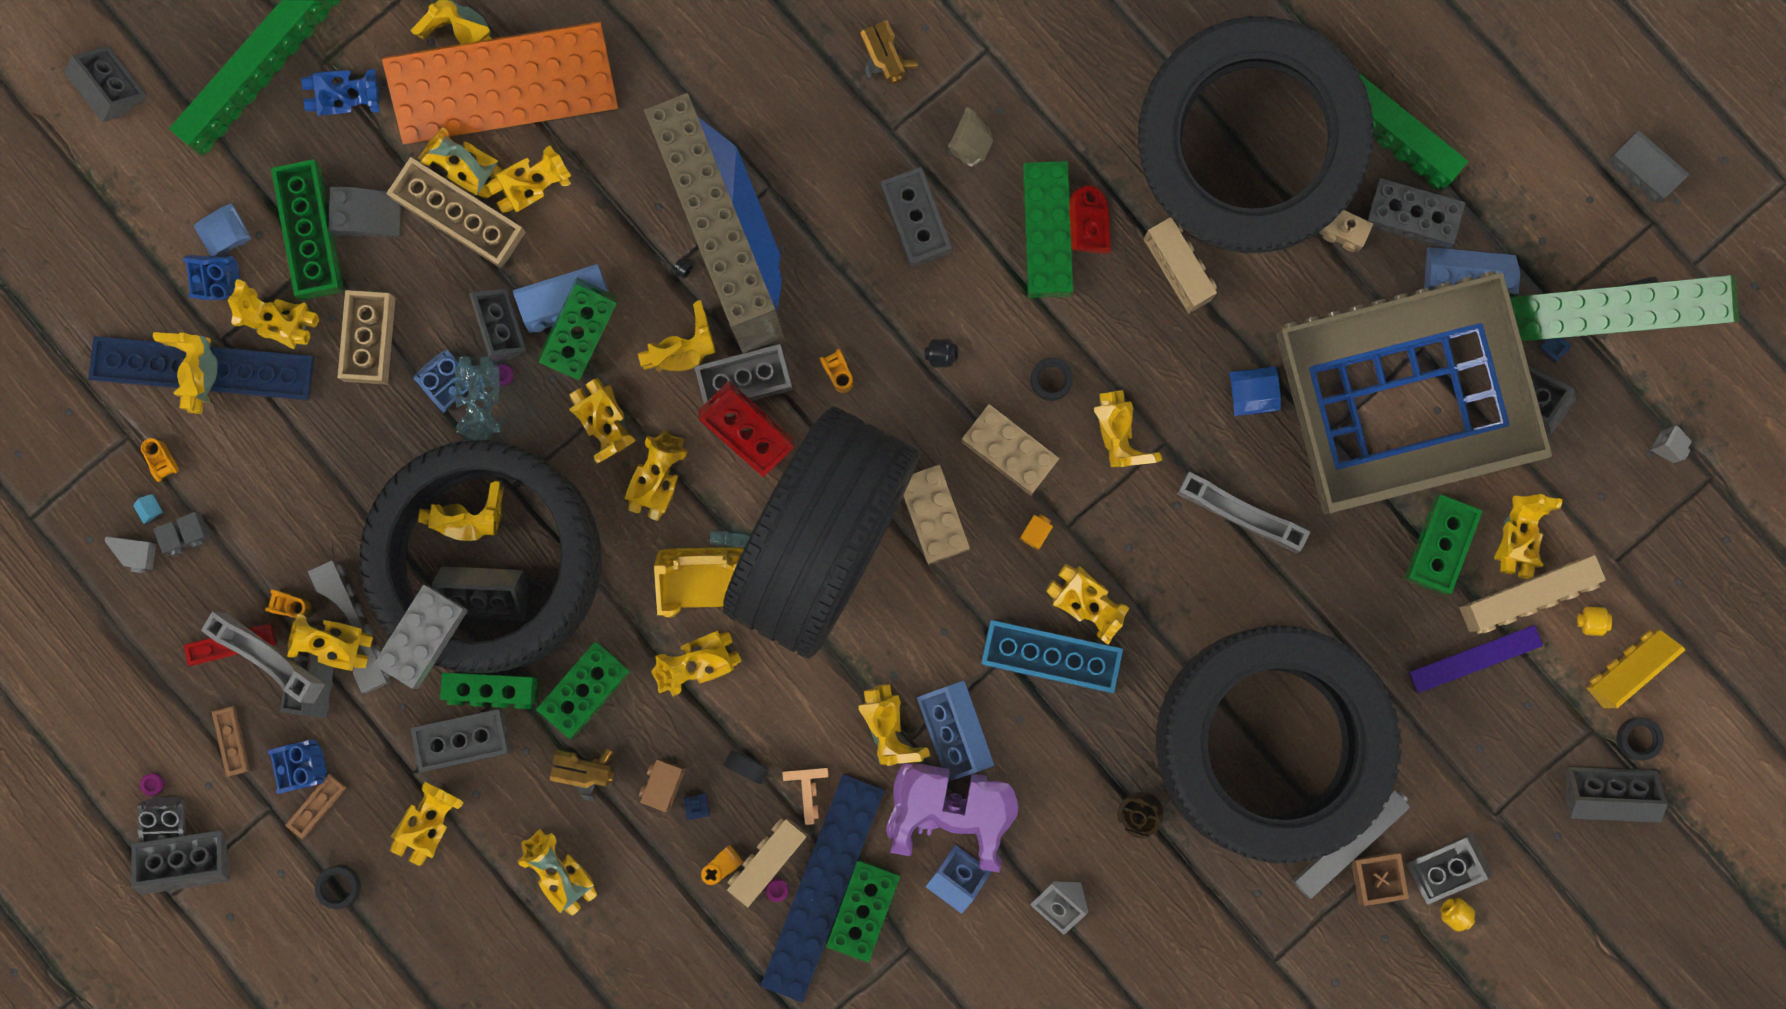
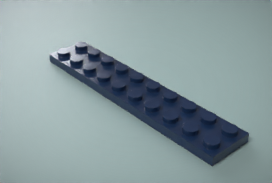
(237, 371)
(822, 888)

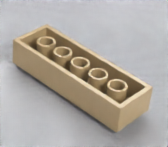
(456, 212)
(1536, 592)

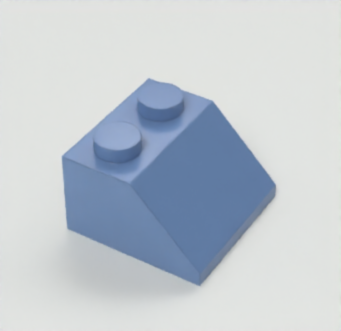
(958, 879)

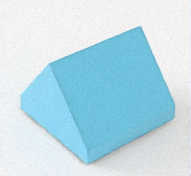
(147, 508)

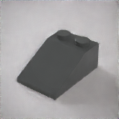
(363, 213)
(1552, 397)
(1450, 868)

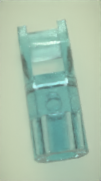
(728, 538)

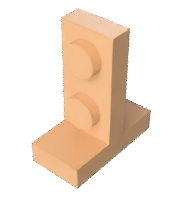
(808, 789)

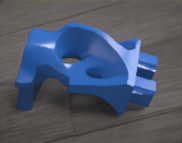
(327, 92)

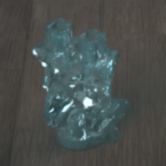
(475, 380)

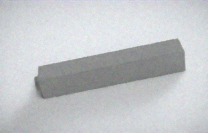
(1324, 869)

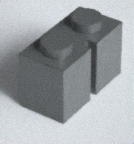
(187, 532)

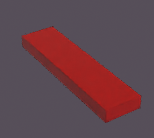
(209, 650)

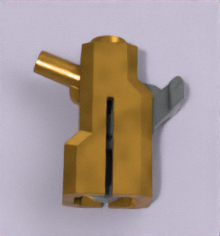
(882, 54)
(582, 774)

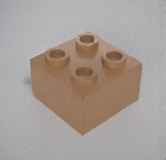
(662, 785)
(1379, 878)

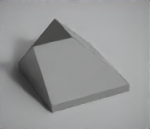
(1062, 904)

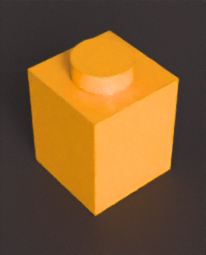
(1036, 531)

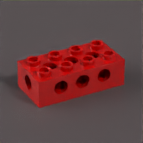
(746, 414)

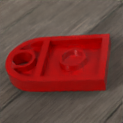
(1089, 221)

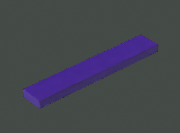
(1475, 659)

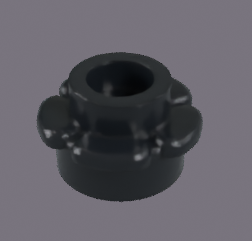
(683, 268)

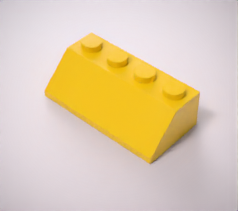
(1634, 669)

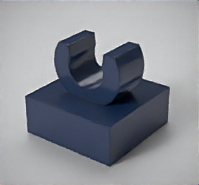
(1555, 348)
(696, 806)

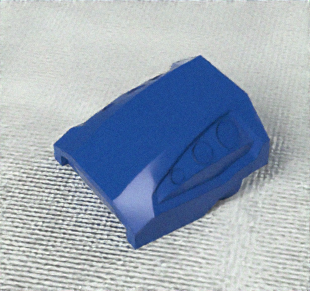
(211, 276)
(1255, 391)
(298, 766)

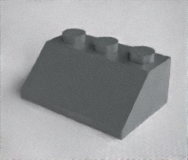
(104, 83)
(1647, 167)
(498, 324)

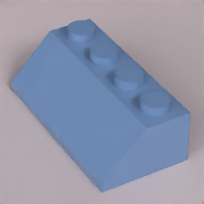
(1453, 265)
(542, 301)
(955, 730)

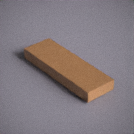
(230, 741)
(316, 806)

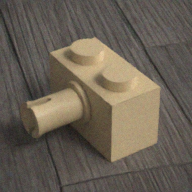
(1348, 230)

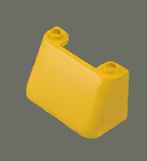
(693, 577)

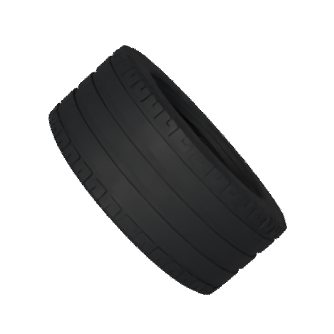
(1243, 45)
(819, 531)
(1367, 755)

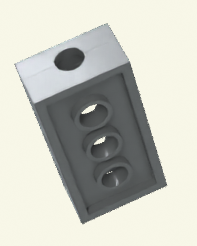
(1424, 203)
(923, 204)
(448, 731)

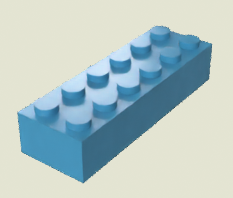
(1051, 656)

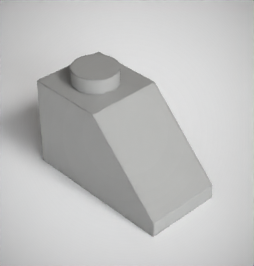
(1672, 444)
(133, 553)

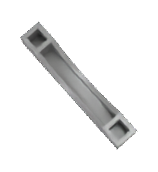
(1243, 514)
(330, 582)
(287, 673)

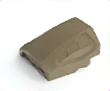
(971, 139)

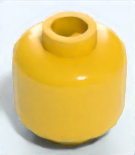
(1594, 621)
(1457, 914)

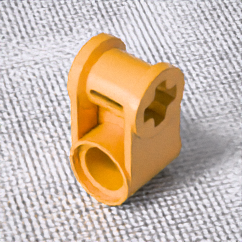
(836, 367)
(160, 463)
(284, 604)
(724, 863)

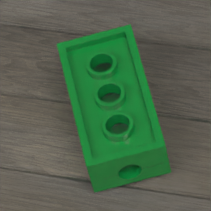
(584, 342)
(1457, 545)
(454, 686)
(569, 690)
(870, 925)

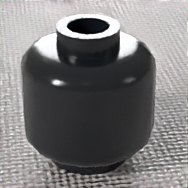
(941, 353)

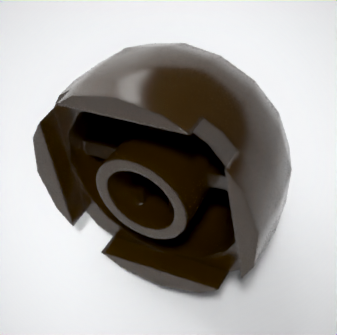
(1141, 814)

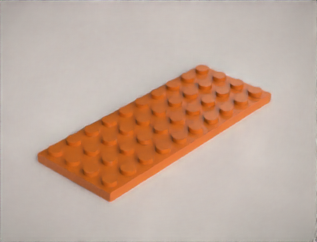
(501, 82)

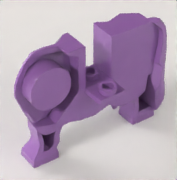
(923, 804)

